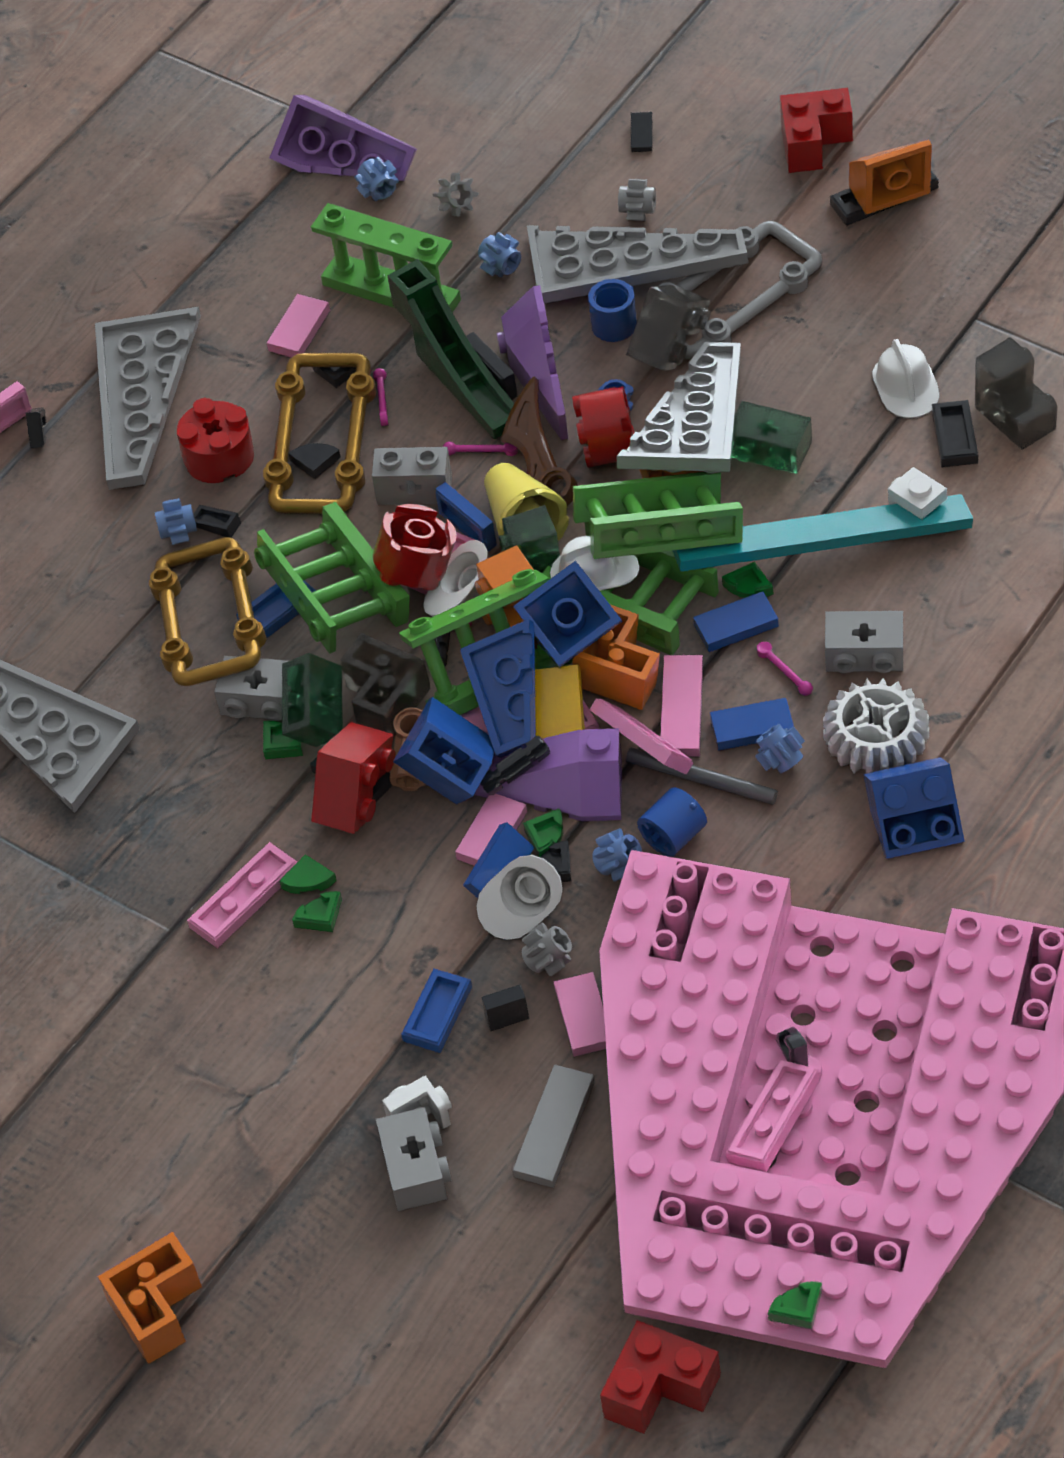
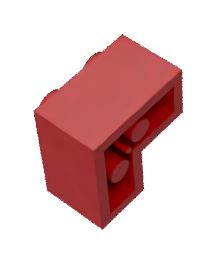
(814, 121)
(346, 776)
(656, 1367)

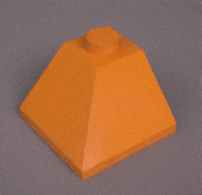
(891, 176)

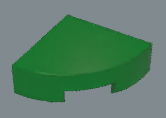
(747, 581)
(277, 745)
(544, 831)
(307, 876)
(319, 913)
(797, 1305)

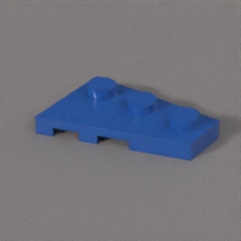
(504, 685)

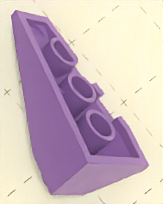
(333, 143)
(532, 355)
(577, 776)

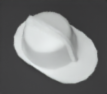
(905, 381)
(603, 572)
(459, 579)
(519, 897)

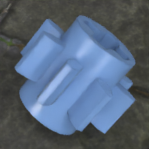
(376, 179)
(499, 254)
(175, 521)
(779, 748)
(614, 853)

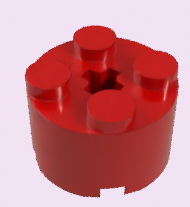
(603, 424)
(215, 440)
(413, 547)

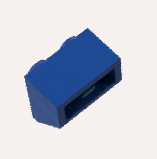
(446, 752)
(914, 807)

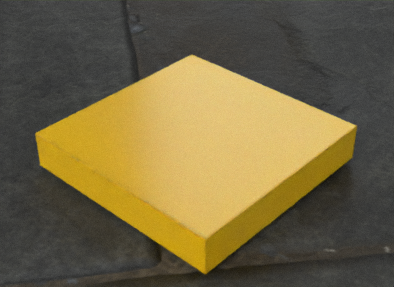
(558, 700)

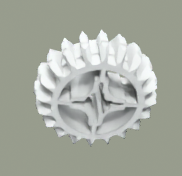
(881, 715)

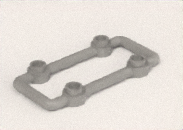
(792, 281)

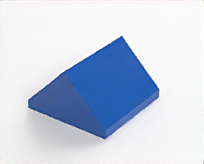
(567, 614)

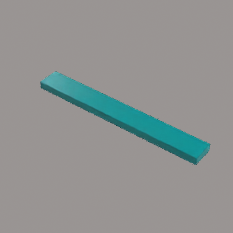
(828, 532)

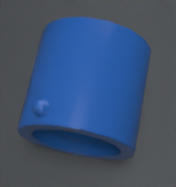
(612, 310)
(672, 822)

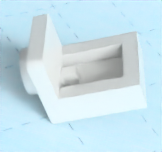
(916, 493)
(419, 1095)

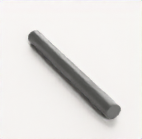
(706, 777)

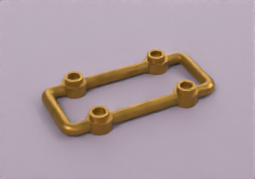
(291, 390)
(247, 633)

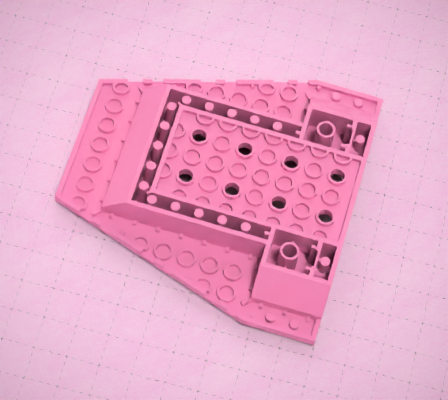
(695, 990)

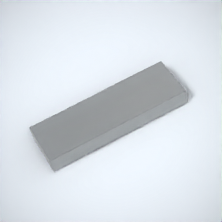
(553, 1126)

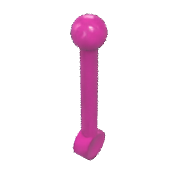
(380, 375)
(508, 449)
(764, 650)

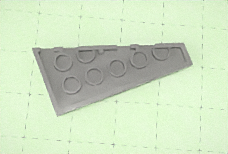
(573, 262)
(138, 379)
(695, 420)
(60, 733)

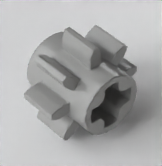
(637, 199)
(456, 204)
(546, 949)

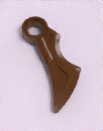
(526, 433)

